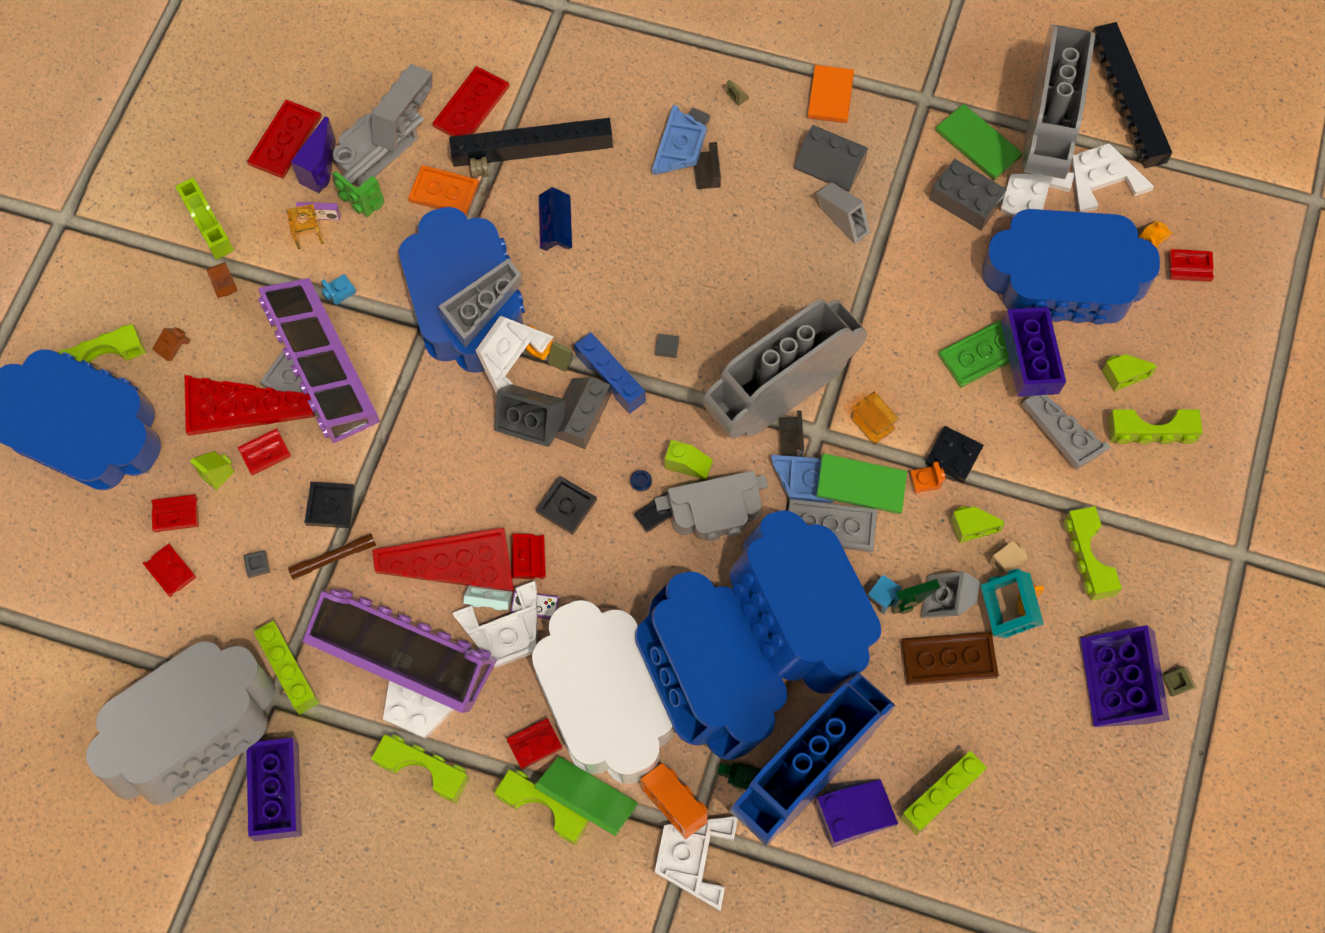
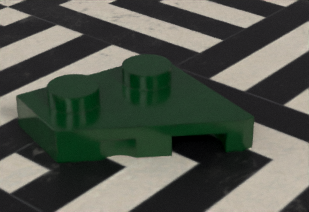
(907, 599)

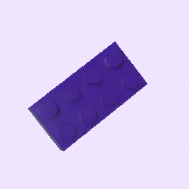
(1033, 351)
(273, 790)

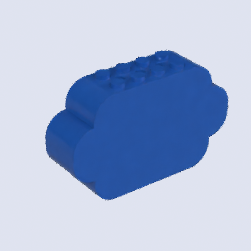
(441, 263)
(1072, 263)
(76, 419)
(805, 602)
(709, 667)
(812, 758)

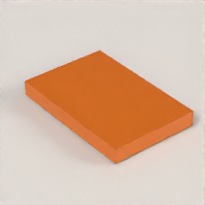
(831, 94)
(443, 189)

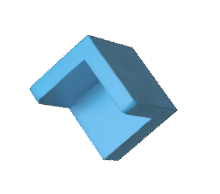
(884, 592)

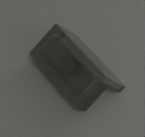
(708, 169)
(791, 435)

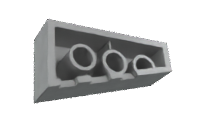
(400, 106)
(480, 301)

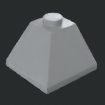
(956, 595)

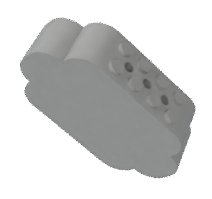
(1058, 101)
(784, 368)
(181, 723)

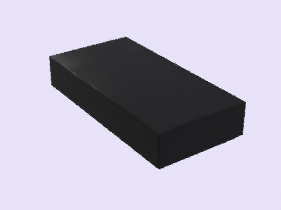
(649, 516)

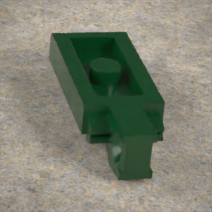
(739, 775)

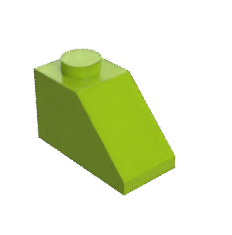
(1126, 370)
(687, 460)
(213, 468)
(974, 523)

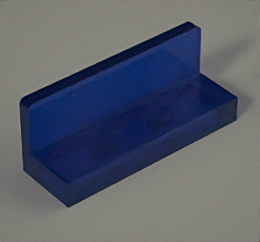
(555, 219)

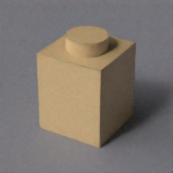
(1009, 558)

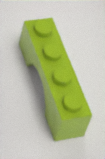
(204, 218)
(123, 342)
(1128, 427)
(1099, 579)
(286, 667)
(395, 755)
(518, 791)
(943, 792)

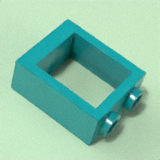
(1032, 610)

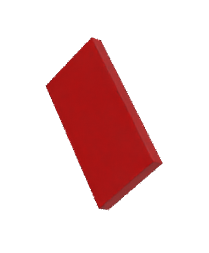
(471, 103)
(284, 138)

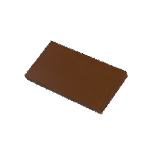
(949, 659)

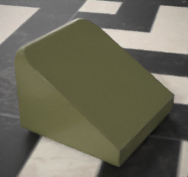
(736, 93)
(560, 356)
(1179, 681)

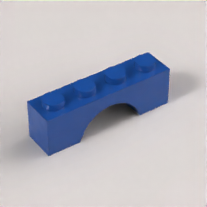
(622, 384)

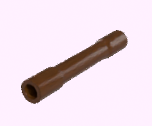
(309, 565)

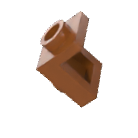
(221, 280)
(170, 342)

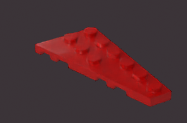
(233, 405)
(464, 559)

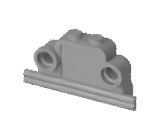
(361, 158)
(714, 505)

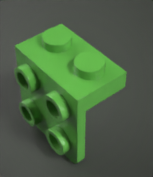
(363, 199)

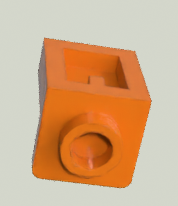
(927, 478)

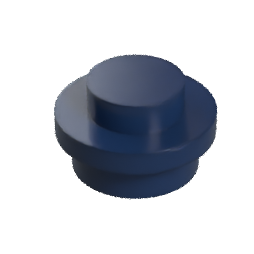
(641, 480)

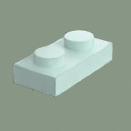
(488, 597)

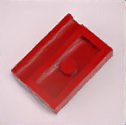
(1191, 265)
(264, 452)
(174, 513)
(528, 556)
(169, 570)
(534, 744)

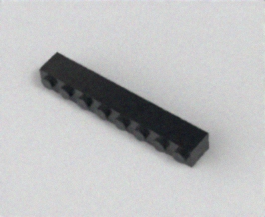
(1131, 96)
(532, 141)

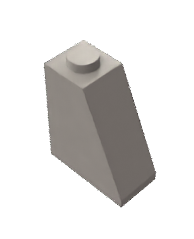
(844, 211)

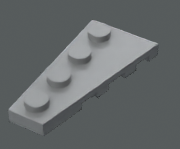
(1070, 438)

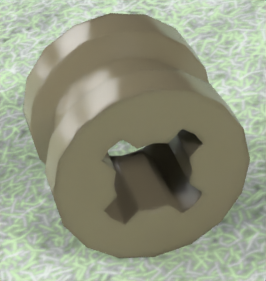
(479, 167)

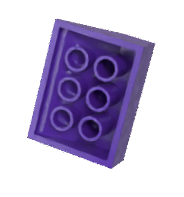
(1124, 678)

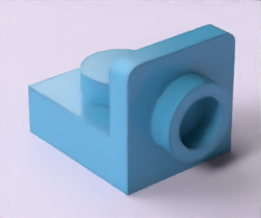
(338, 289)

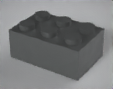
(967, 194)

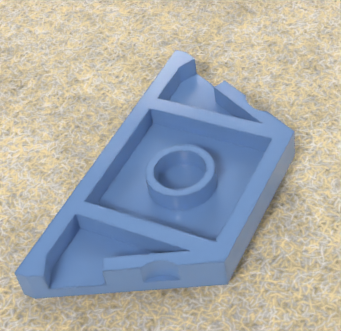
(680, 143)
(798, 476)

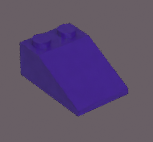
(315, 158)
(855, 812)

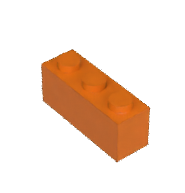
(674, 800)

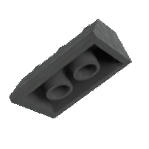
(831, 158)
(583, 408)
(528, 414)

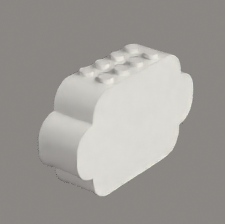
(601, 692)

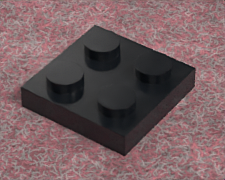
(954, 453)
(329, 505)
(566, 505)

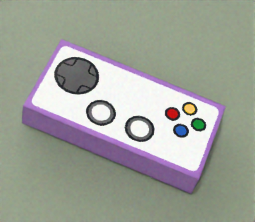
(325, 211)
(545, 605)

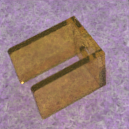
(312, 223)
(873, 417)

